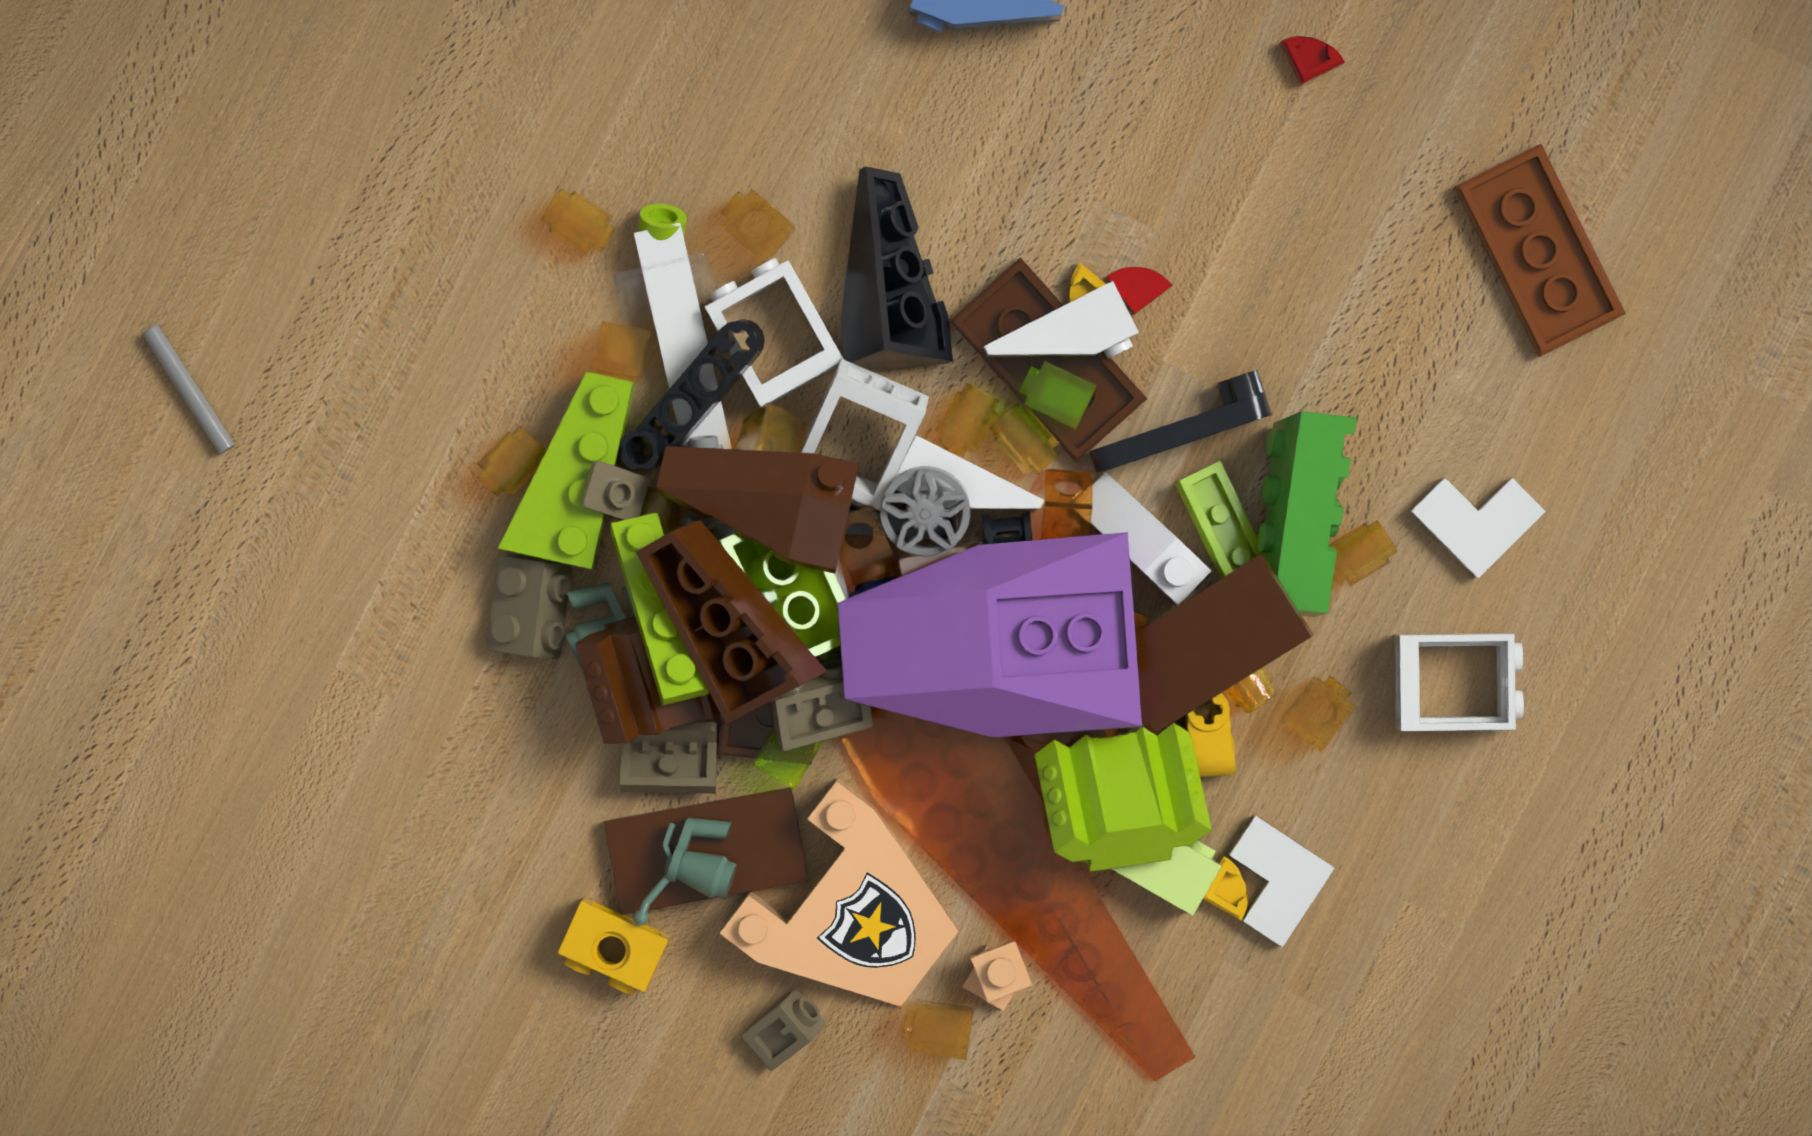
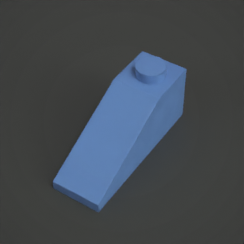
(982, 13)

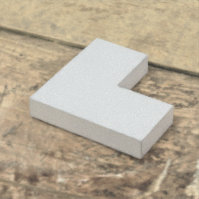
(1478, 535)
(1292, 877)

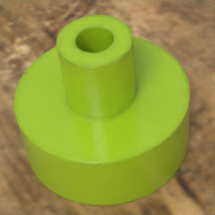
(658, 220)

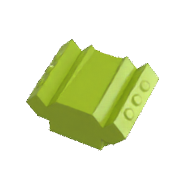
(1123, 797)

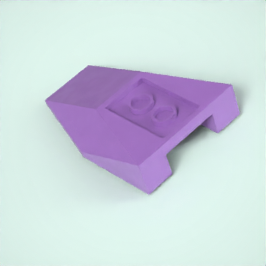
(1001, 639)

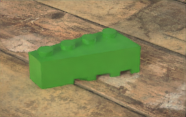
(1303, 504)

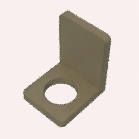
(614, 491)

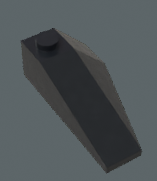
(887, 295)

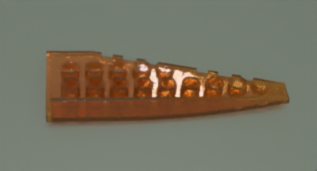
(991, 834)

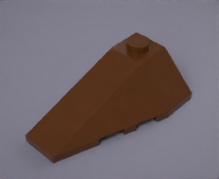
(774, 497)

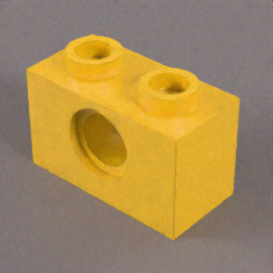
(642, 944)

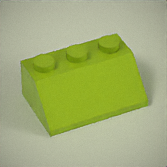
(799, 594)

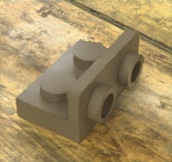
(818, 711)

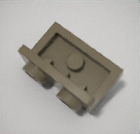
(529, 607)
(672, 761)

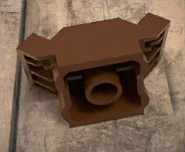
(625, 688)

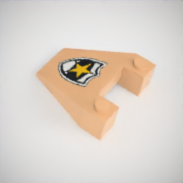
(865, 921)

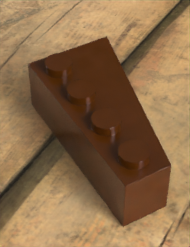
(726, 622)

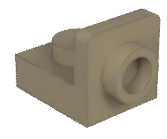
(784, 1029)

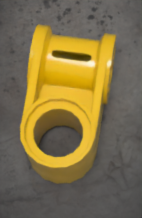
(1213, 740)

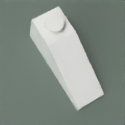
(1077, 329)
(982, 487)
(1151, 545)

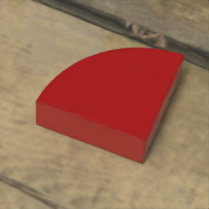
(1310, 57)
(1138, 286)

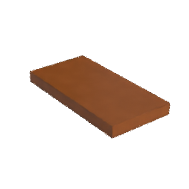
(1539, 250)

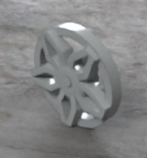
(925, 511)

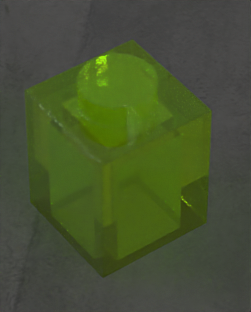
(1057, 394)

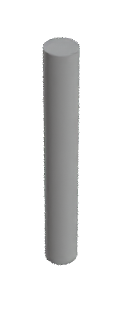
(188, 389)

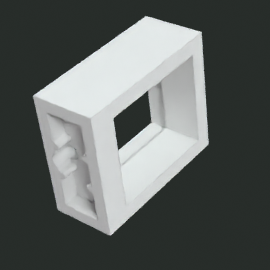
(799, 375)
(883, 397)
(1407, 686)

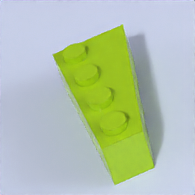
(550, 515)

